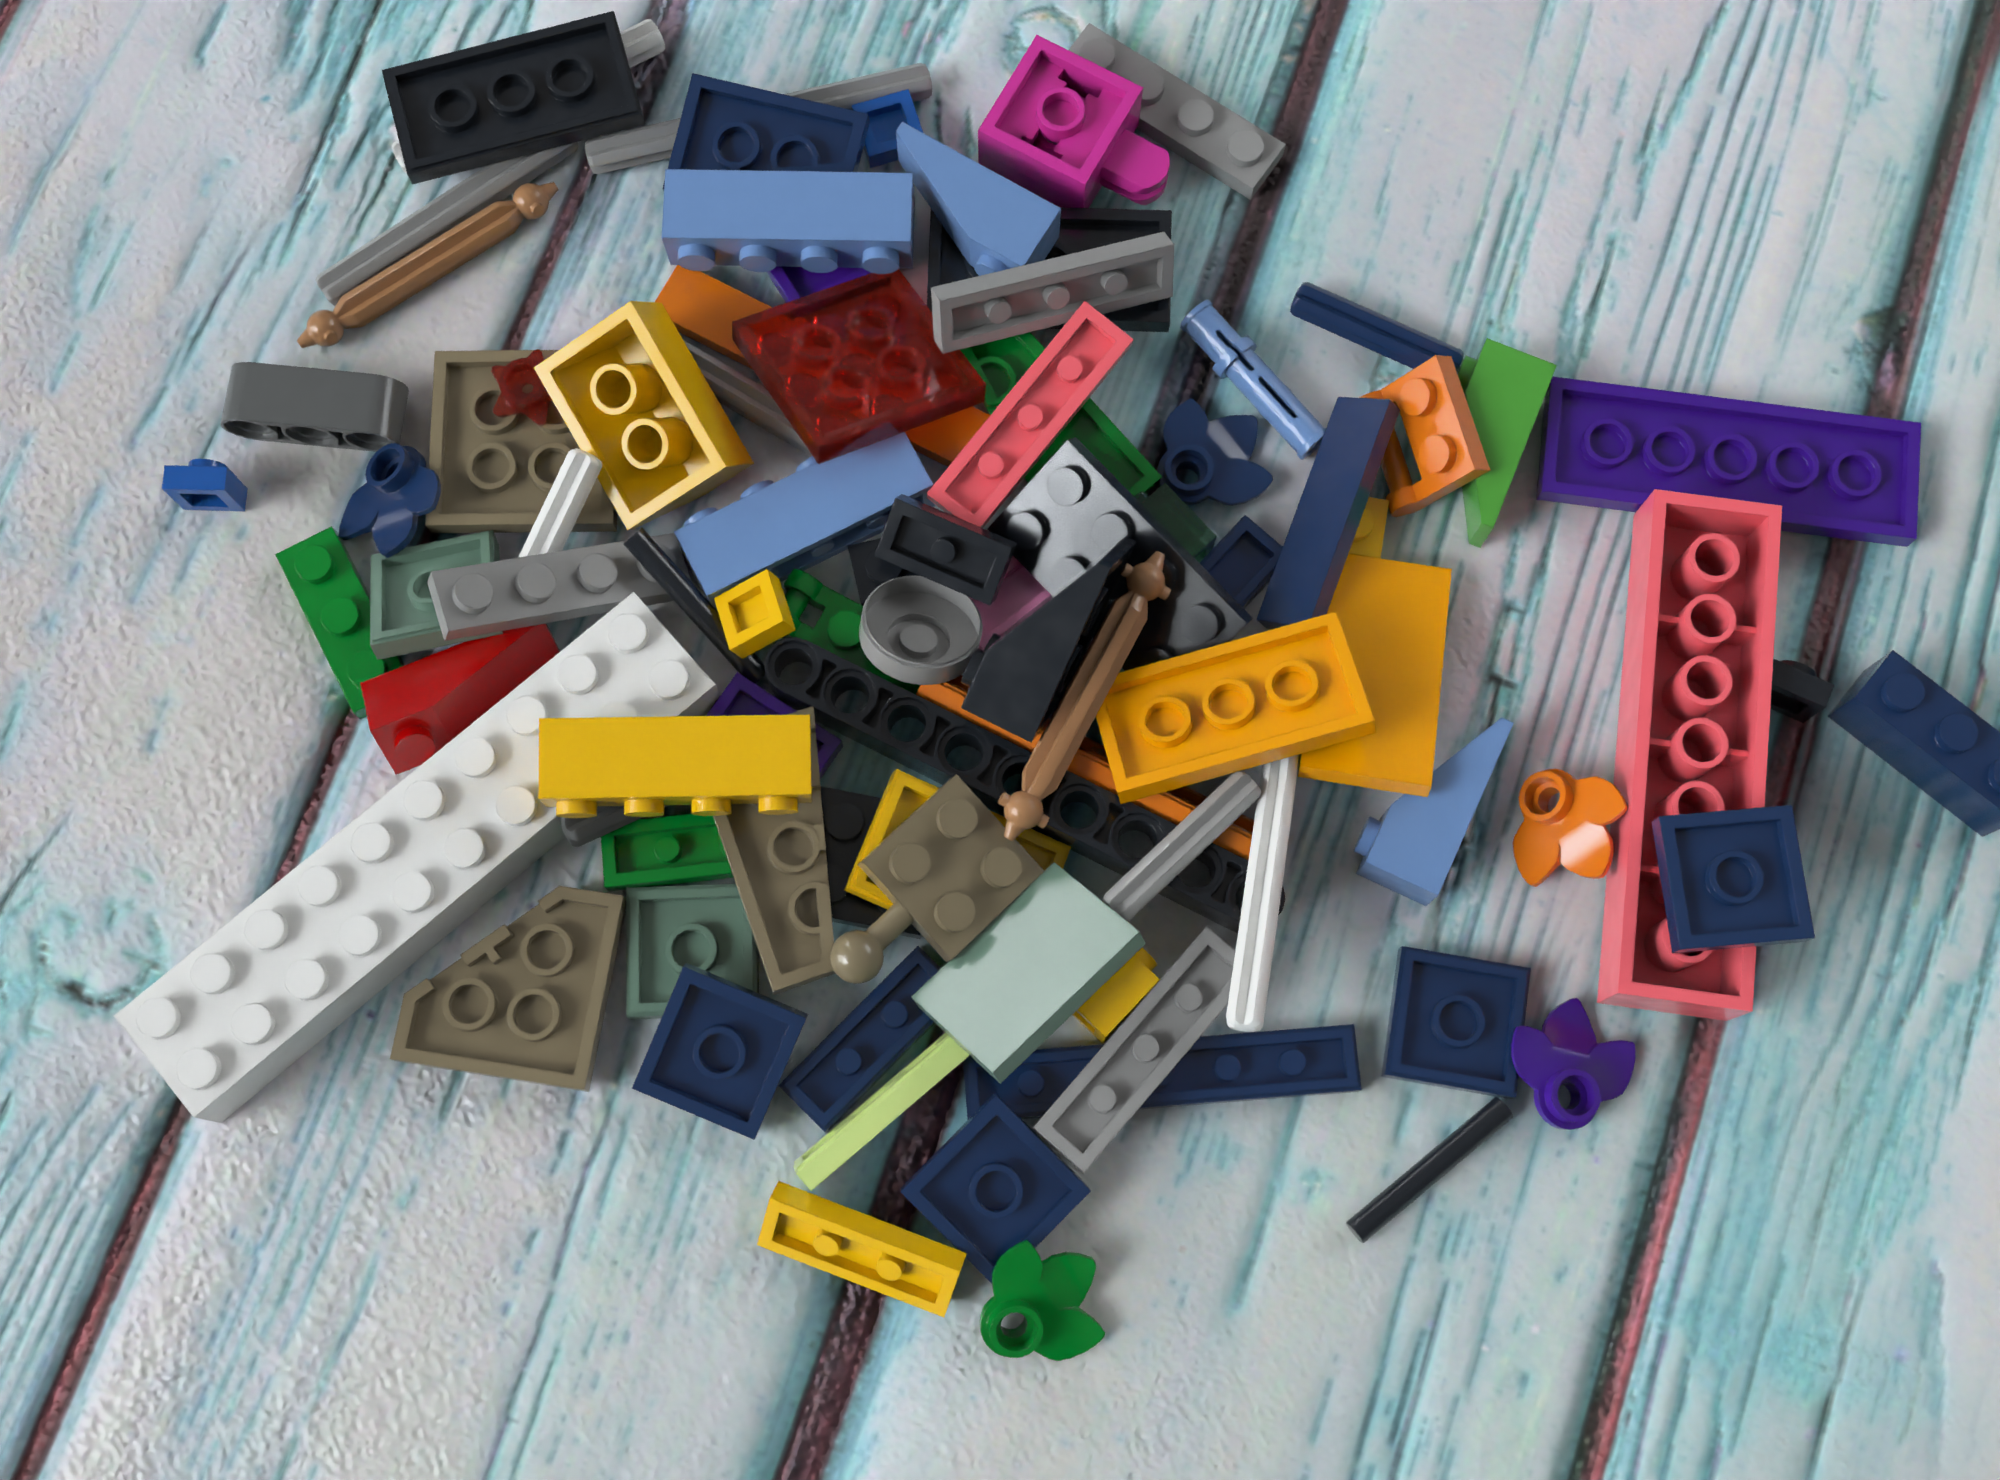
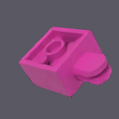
(1088, 116)

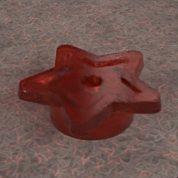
(511, 382)

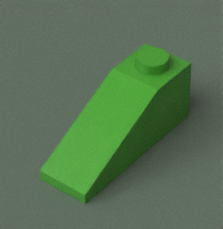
(1504, 401)

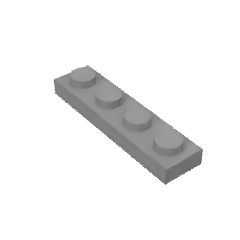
(1187, 118)
(1051, 291)
(544, 588)
(1140, 1052)

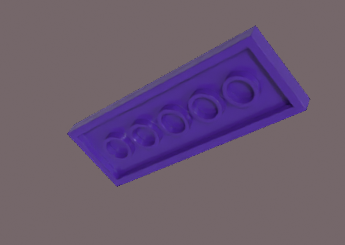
(1823, 467)

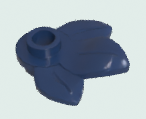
(1216, 453)
(392, 499)

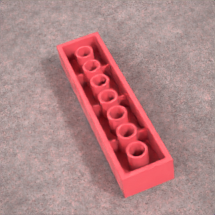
(1688, 731)

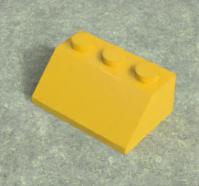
(644, 413)

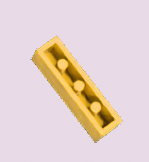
(675, 762)

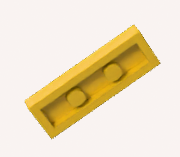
(861, 1248)

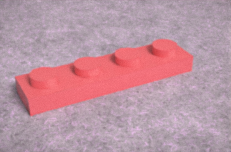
(1030, 417)

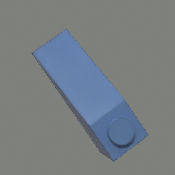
(983, 212)
(1421, 835)

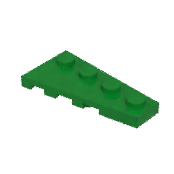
(1004, 364)

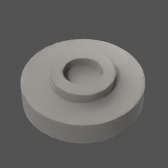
(919, 630)

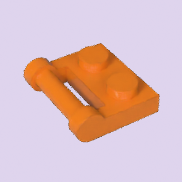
(1439, 435)

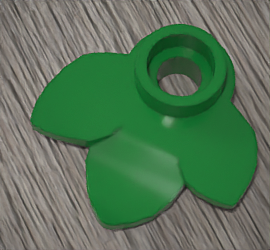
(1049, 1300)

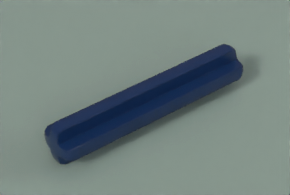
(1368, 327)

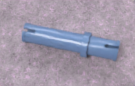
(1236, 359)

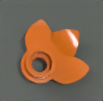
(1572, 831)

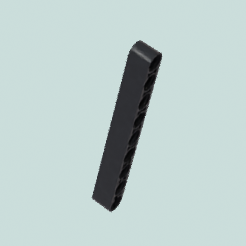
(999, 761)

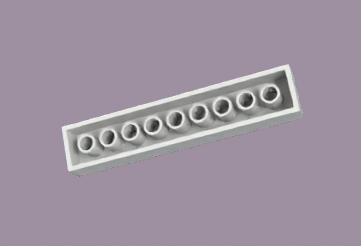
(396, 875)

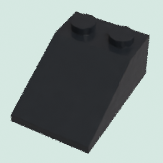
(1030, 666)

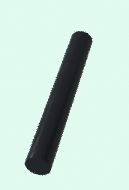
(690, 601)
(1429, 1169)

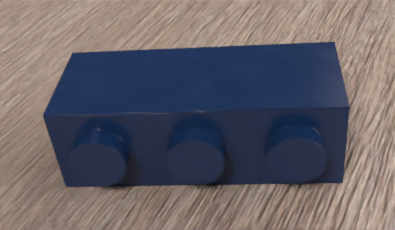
(1926, 738)

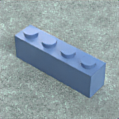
(788, 220)
(802, 515)

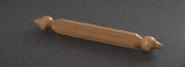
(427, 265)
(1084, 696)

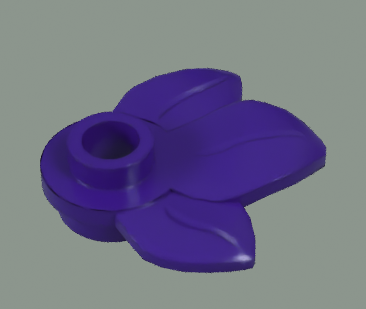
(1571, 1057)

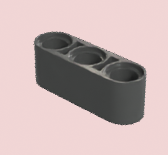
(314, 406)

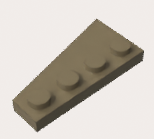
(784, 883)

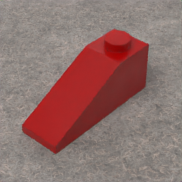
(439, 696)

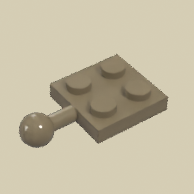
(943, 874)

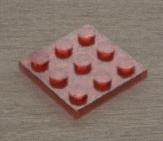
(856, 364)

